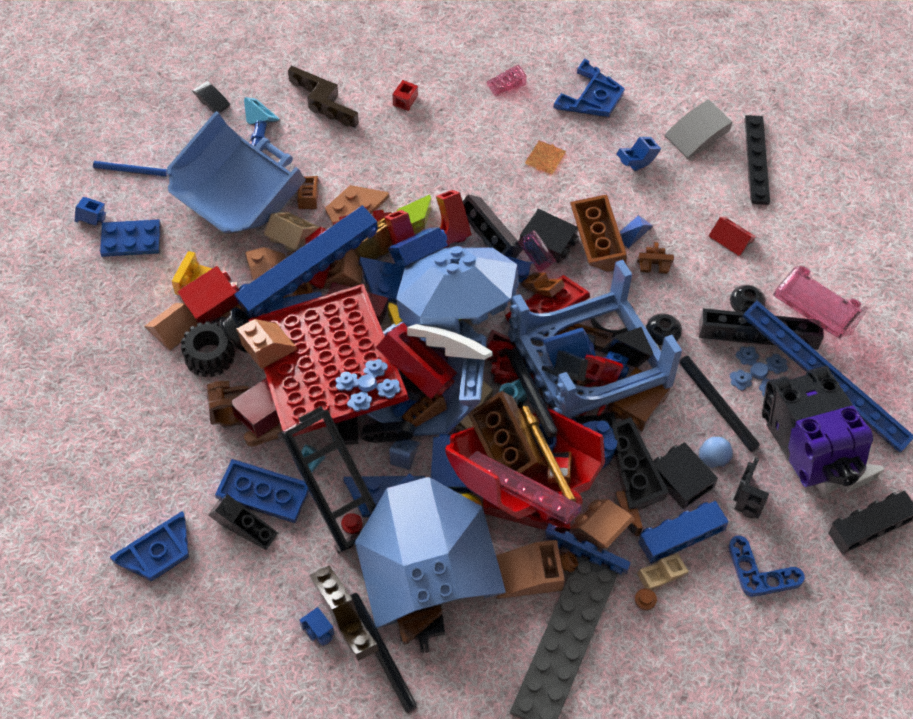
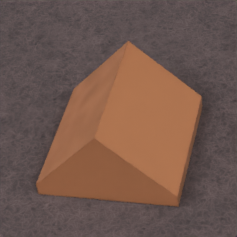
(172, 324)

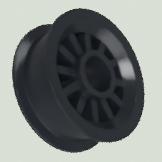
(231, 323)

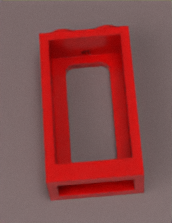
(417, 361)

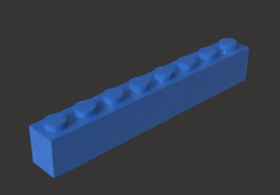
(306, 262)

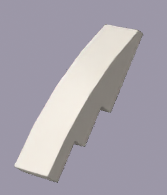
(454, 344)

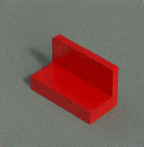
(731, 235)

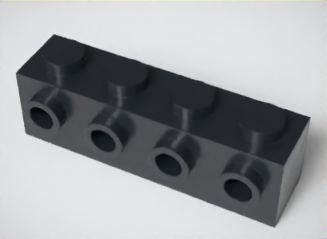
(490, 227)
(872, 522)

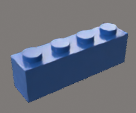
(682, 531)

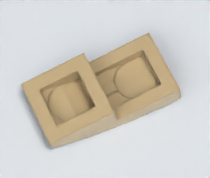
(663, 572)

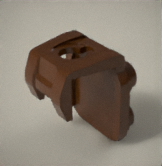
(220, 402)

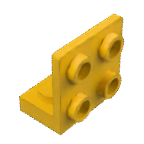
(188, 271)

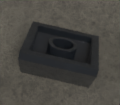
(632, 345)

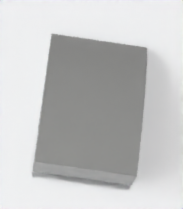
(699, 129)

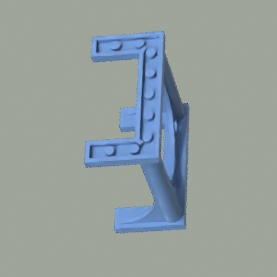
(563, 395)

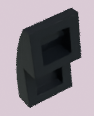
(211, 97)

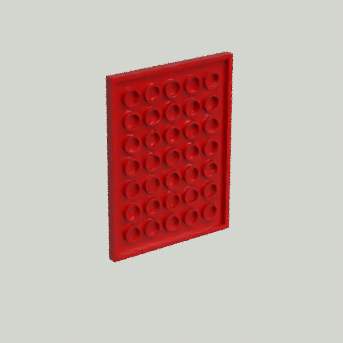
(331, 338)

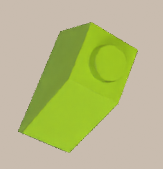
(418, 212)

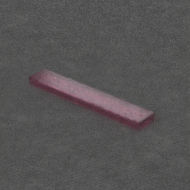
(530, 490)

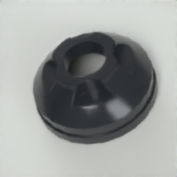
(741, 303)
(658, 332)

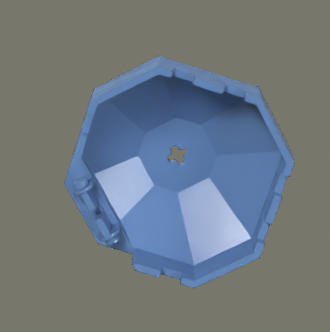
(441, 292)

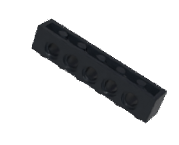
(733, 327)

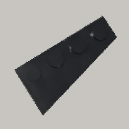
(636, 468)

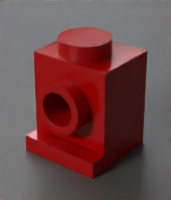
(405, 95)

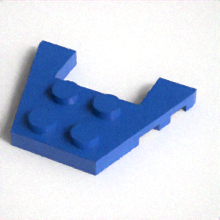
(598, 97)

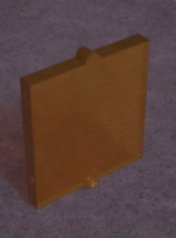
(545, 157)

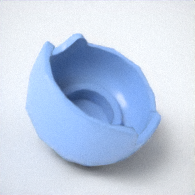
(716, 452)

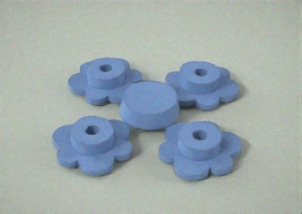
(758, 370)
(367, 383)

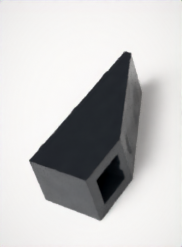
(243, 522)

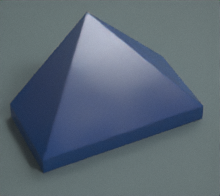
(634, 231)

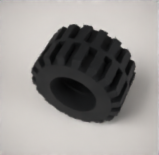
(207, 362)

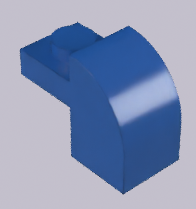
(641, 153)

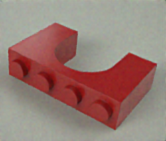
(453, 220)

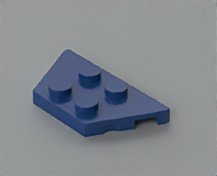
(382, 277)
(376, 486)
(156, 550)

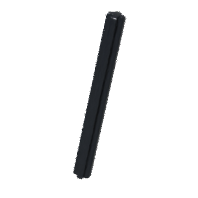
(532, 393)
(719, 403)
(385, 658)

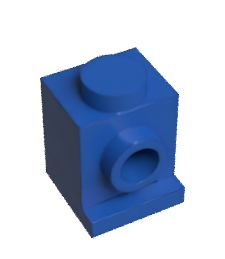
(90, 211)
(317, 627)

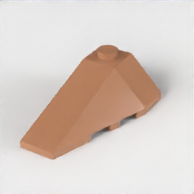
(262, 260)

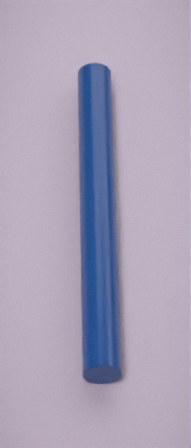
(130, 168)

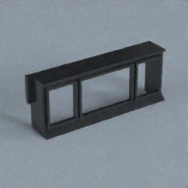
(302, 465)

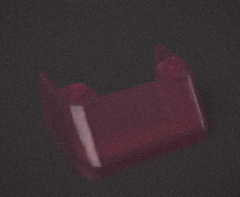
(819, 303)

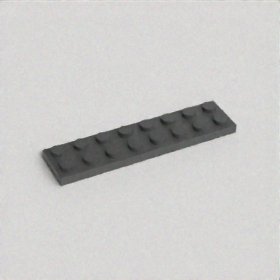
(564, 642)

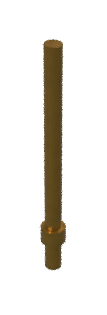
(533, 426)

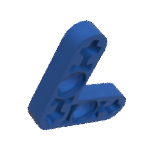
(761, 578)

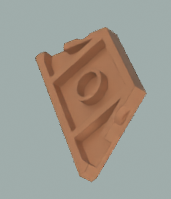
(352, 199)

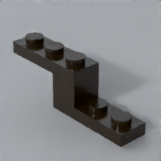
(323, 96)
(344, 613)

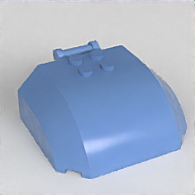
(231, 179)

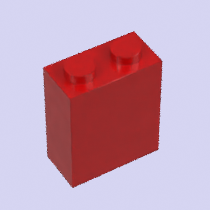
(209, 295)

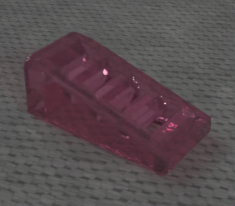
(511, 73)

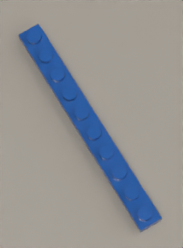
(809, 359)

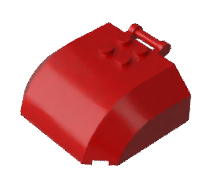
(587, 461)

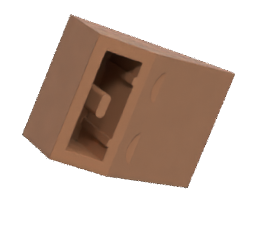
(531, 569)

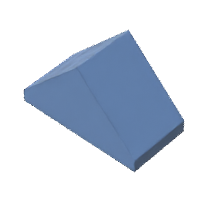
(403, 453)

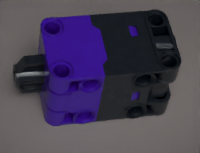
(817, 428)

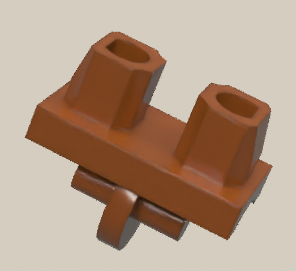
(655, 256)

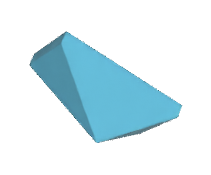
(257, 111)

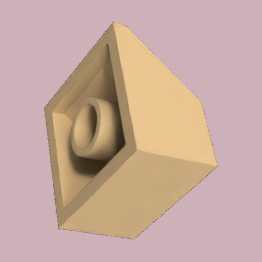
(289, 230)

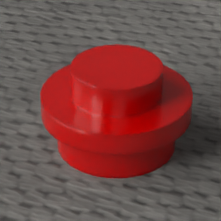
(351, 523)

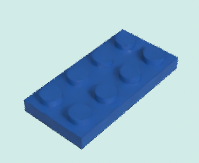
(263, 490)

